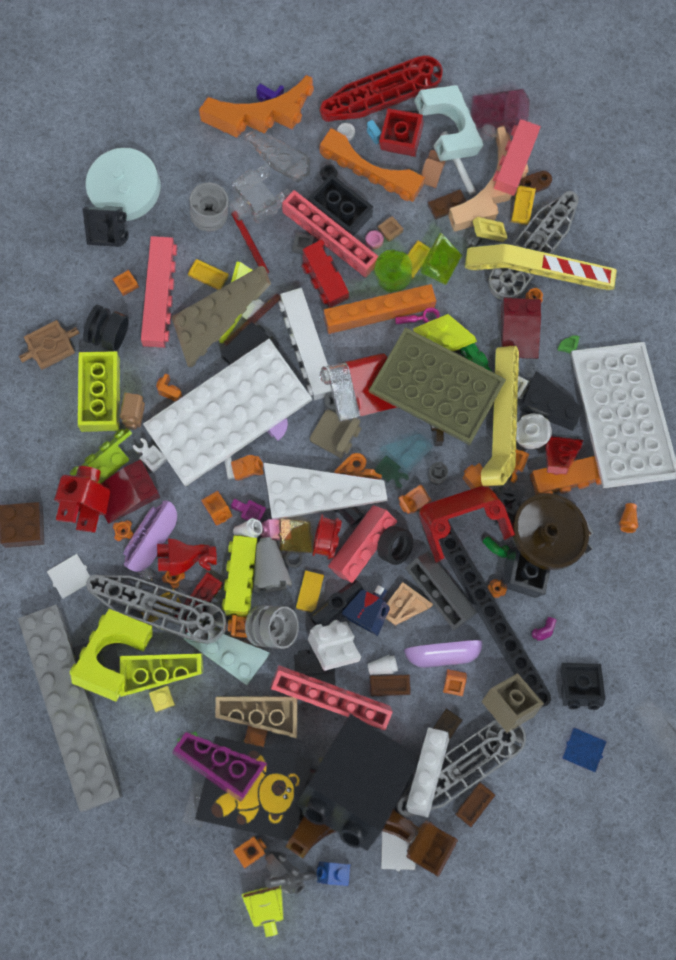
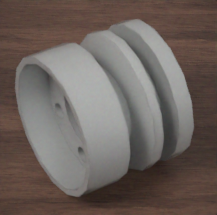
(210, 198)
(272, 626)

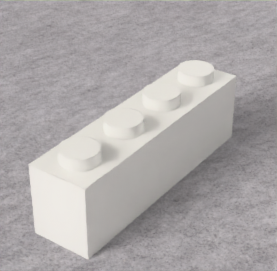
(427, 772)

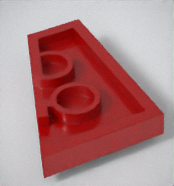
(561, 454)

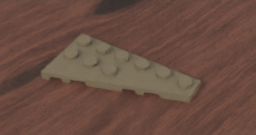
(215, 314)

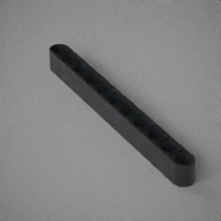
(498, 618)

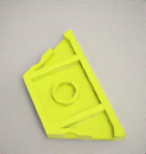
(446, 333)

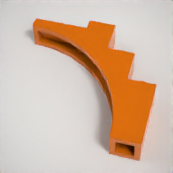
(260, 116)

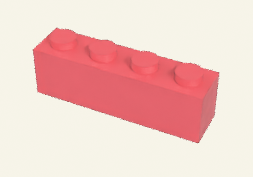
(517, 157)
(361, 544)

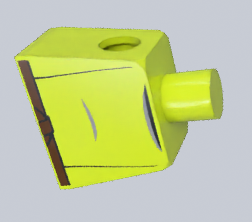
(265, 908)

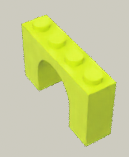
(112, 629)

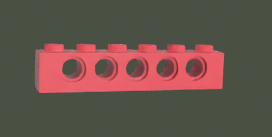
(333, 235)
(331, 697)

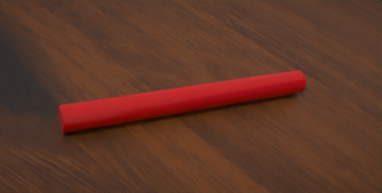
(251, 245)

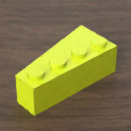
(240, 577)

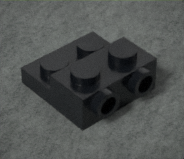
(105, 226)
(309, 665)
(582, 685)

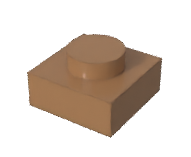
(390, 229)

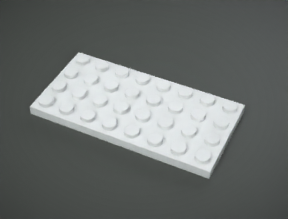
(227, 412)
(624, 415)

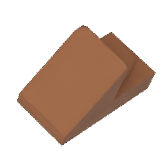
(432, 169)

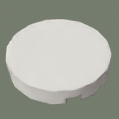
(533, 431)

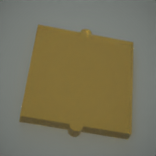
(295, 536)

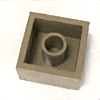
(512, 702)

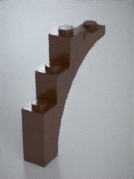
(309, 834)

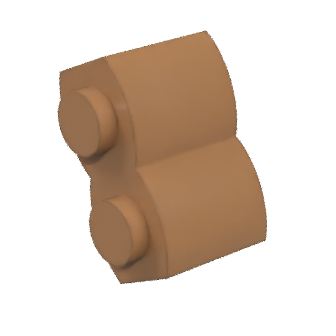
(132, 410)

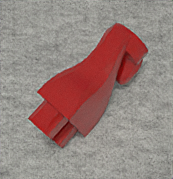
(183, 556)

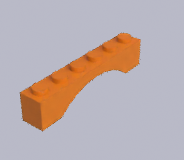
(403, 182)

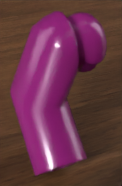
(546, 631)

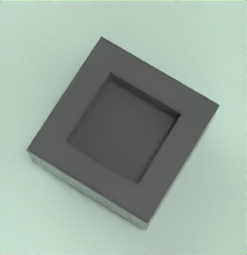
(302, 241)

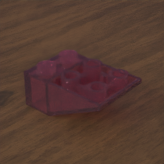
(500, 109)

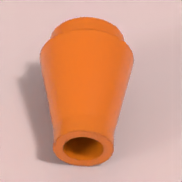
(629, 519)

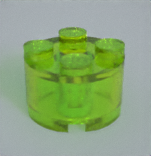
(395, 261)

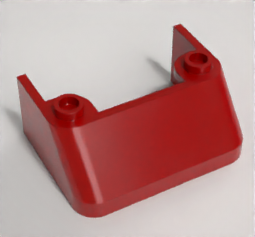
(435, 515)

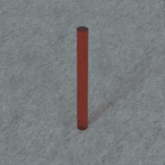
(255, 317)

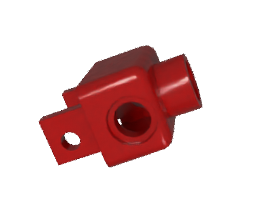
(82, 495)

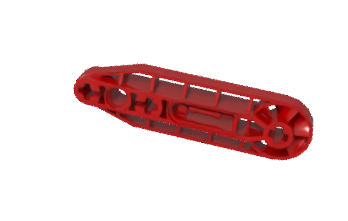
(392, 85)

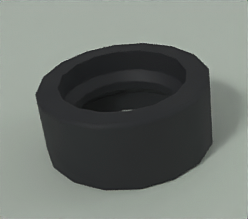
(386, 542)

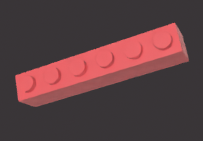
(158, 292)

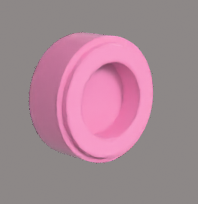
(374, 239)

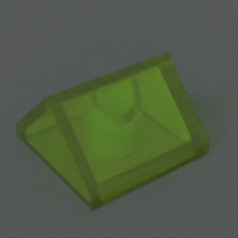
(441, 260)

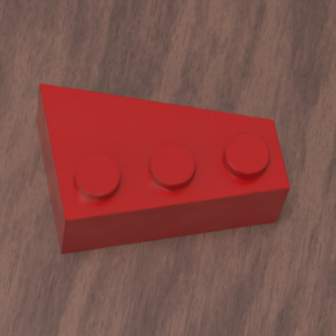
(323, 275)

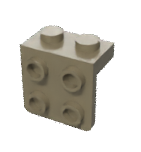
(335, 435)

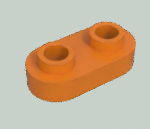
(347, 466)

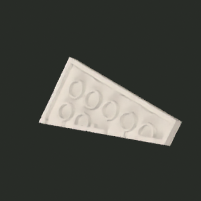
(307, 491)

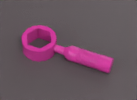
(413, 318)

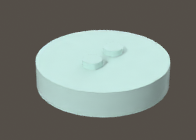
(124, 180)

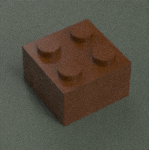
(21, 525)

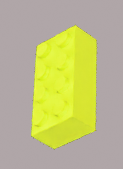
(98, 391)

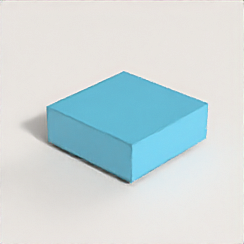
(373, 131)

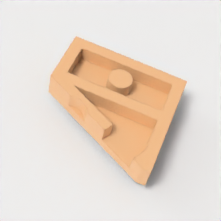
(406, 604)

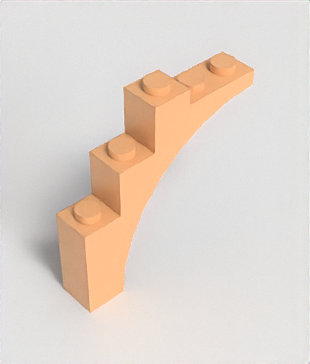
(485, 202)

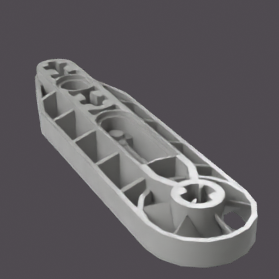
(540, 238)
(147, 601)
(452, 774)

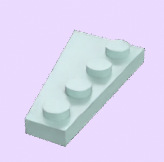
(234, 656)

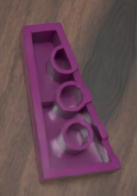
(219, 764)

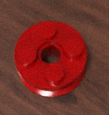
(326, 537)

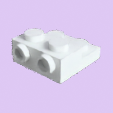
(334, 645)

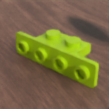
(108, 458)

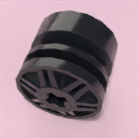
(105, 328)

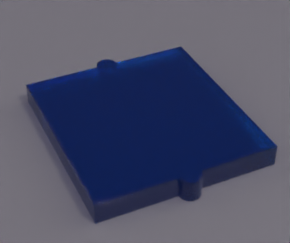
(584, 750)

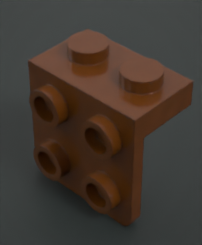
(431, 848)

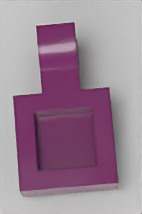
(249, 511)

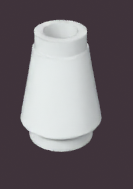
(250, 528)
(384, 665)

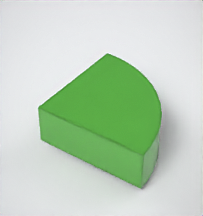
(569, 344)

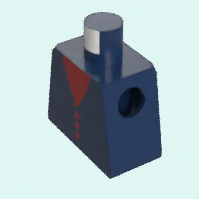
(368, 610)

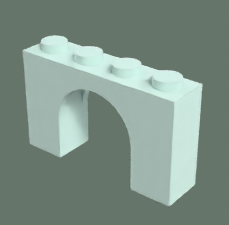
(450, 103)

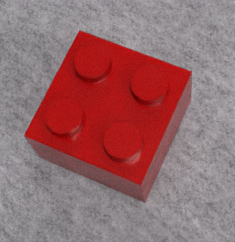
(401, 132)

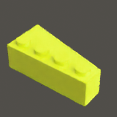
(151, 671)

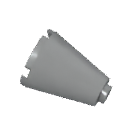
(269, 569)

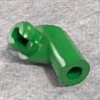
(495, 548)

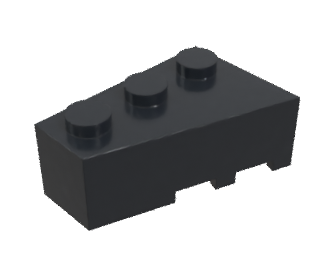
(551, 402)

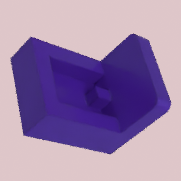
(264, 93)

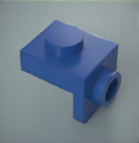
(333, 873)

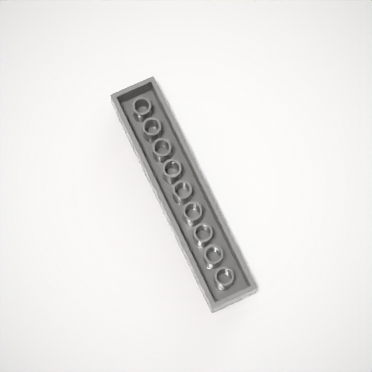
(69, 709)

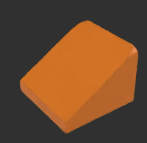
(455, 682)

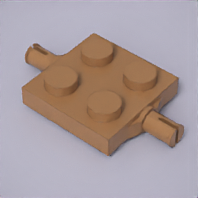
(49, 345)

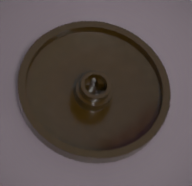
(550, 531)

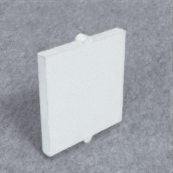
(69, 576)
(394, 853)

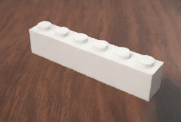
(306, 340)

